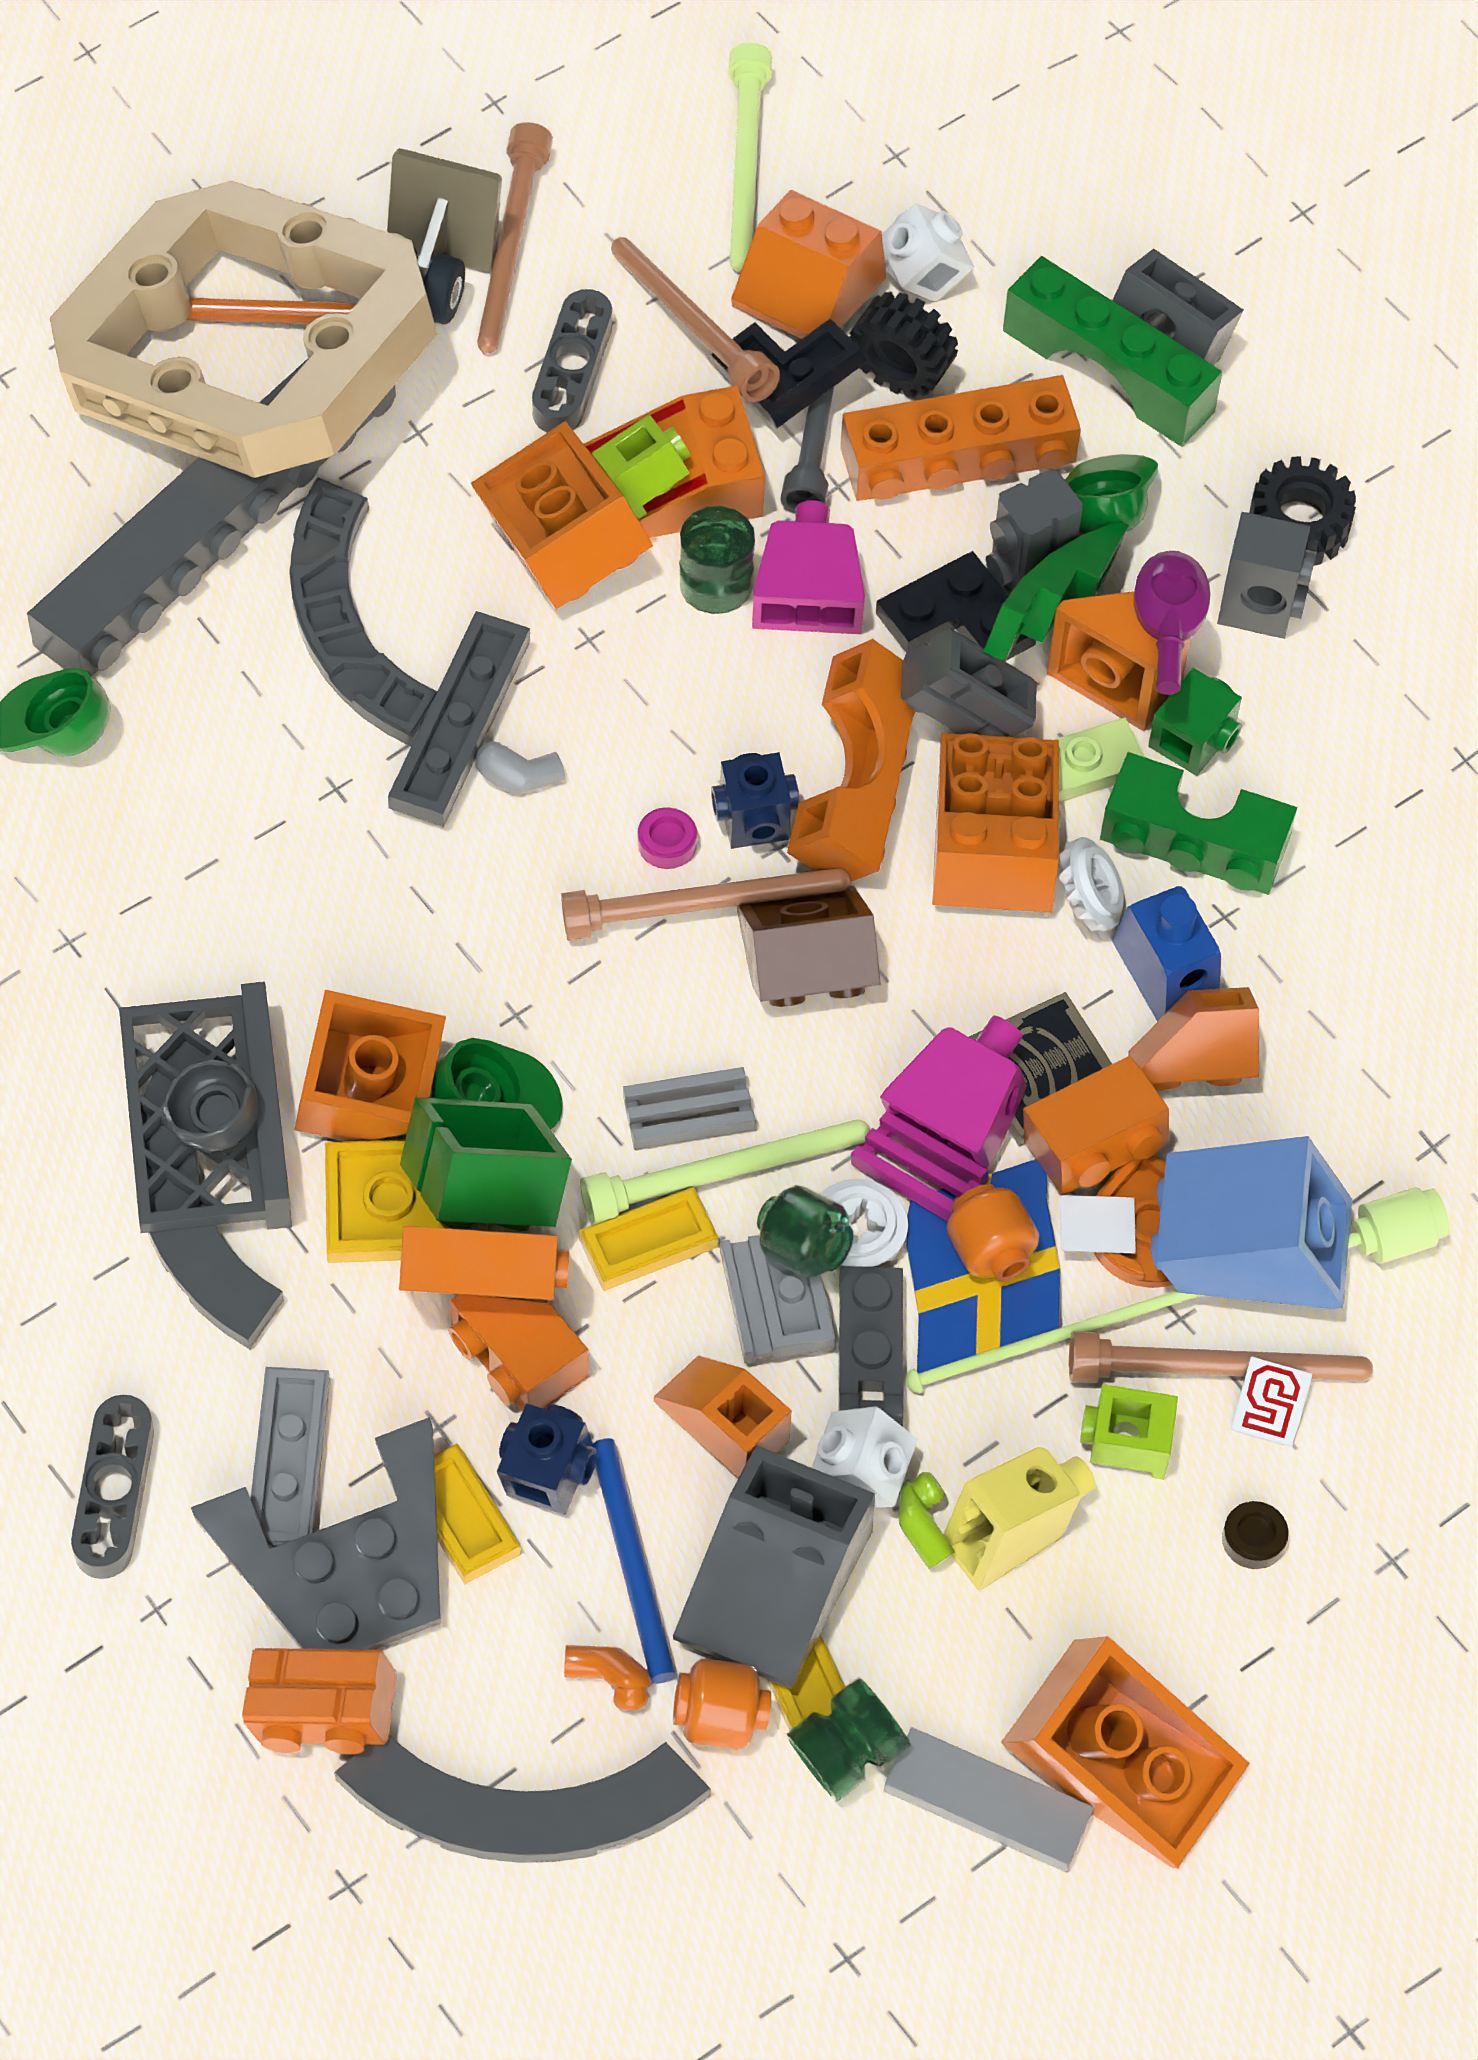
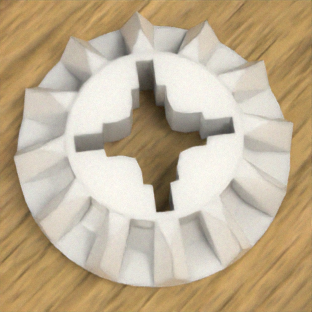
(1092, 884)
(883, 1214)

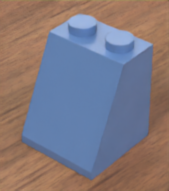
(1254, 1224)

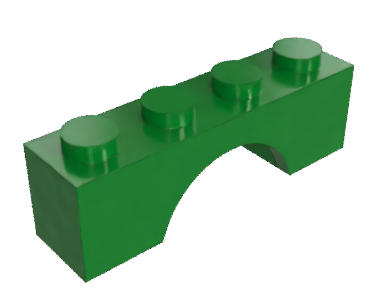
(1163, 379)

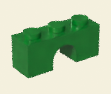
(1237, 847)

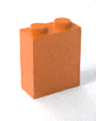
(482, 1263)

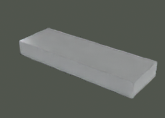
(289, 1452)
(989, 1799)

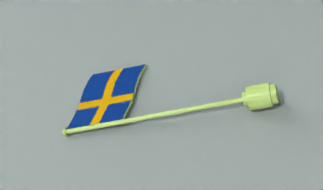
(986, 1320)

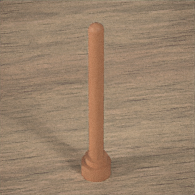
(528, 151)
(747, 369)
(588, 913)
(1097, 1357)

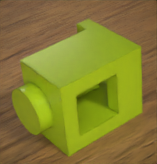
(643, 462)
(1133, 1411)

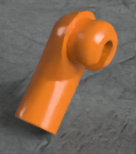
(613, 1666)

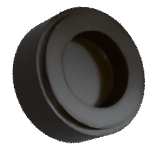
(1255, 1535)

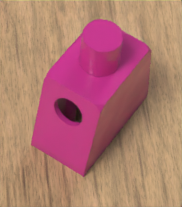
(809, 576)
(962, 1090)

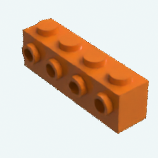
(960, 438)

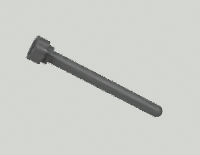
(806, 479)

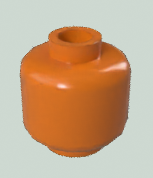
(992, 1232)
(720, 1704)

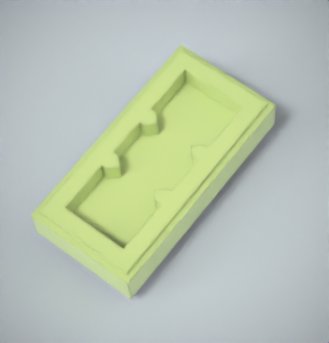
(1094, 757)

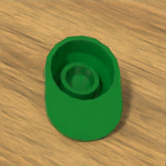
(1113, 489)
(56, 712)
(496, 1073)

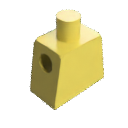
(1014, 1513)

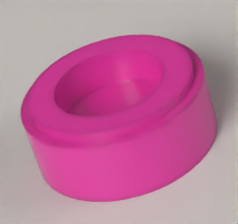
(667, 838)

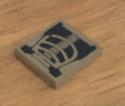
(1052, 1053)

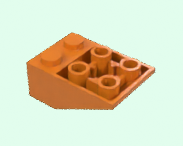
(996, 823)

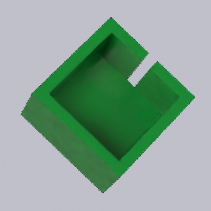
(485, 1163)

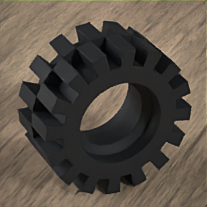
(904, 344)
(1313, 487)

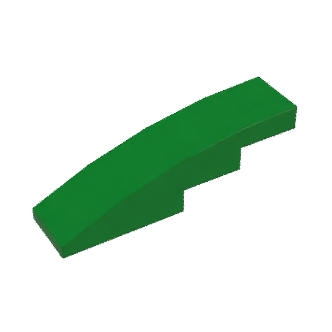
(1065, 574)

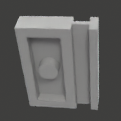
(774, 1306)

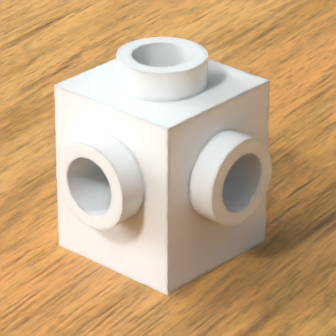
(926, 251)
(866, 1451)

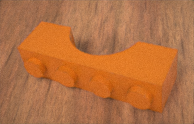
(852, 821)

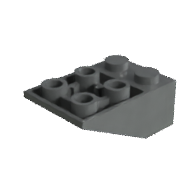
(776, 1566)

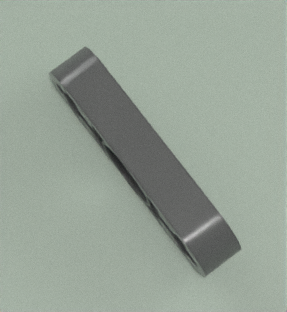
(568, 340)
(133, 1465)

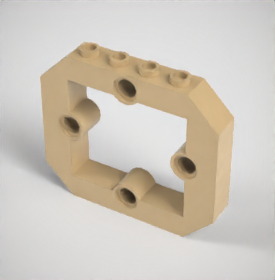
(143, 288)

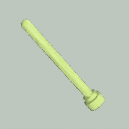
(750, 71)
(608, 1196)

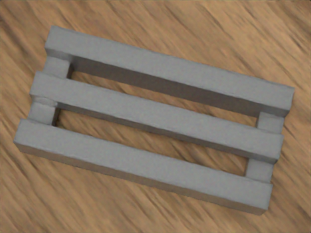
(688, 1098)

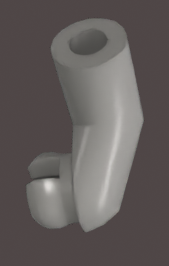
(516, 773)

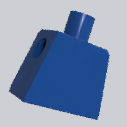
(1167, 945)

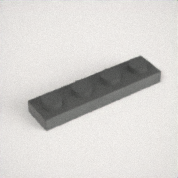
(459, 718)

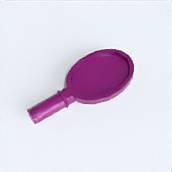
(1171, 606)

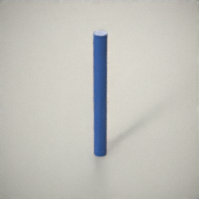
(633, 1562)

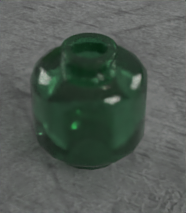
(805, 1231)

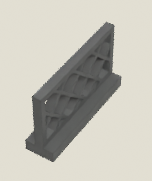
(263, 1145)

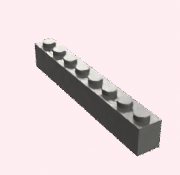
(161, 556)

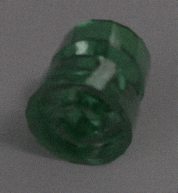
(716, 560)
(847, 1739)

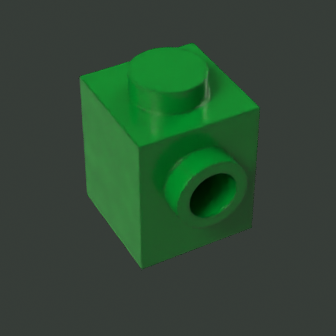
(1196, 722)

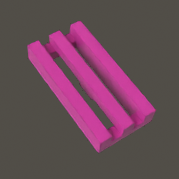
(924, 1158)

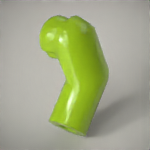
(917, 1522)

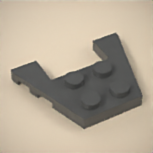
(357, 1578)

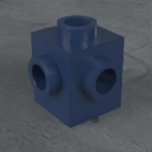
(755, 799)
(546, 1457)

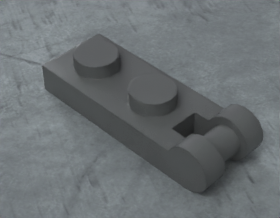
(871, 1338)

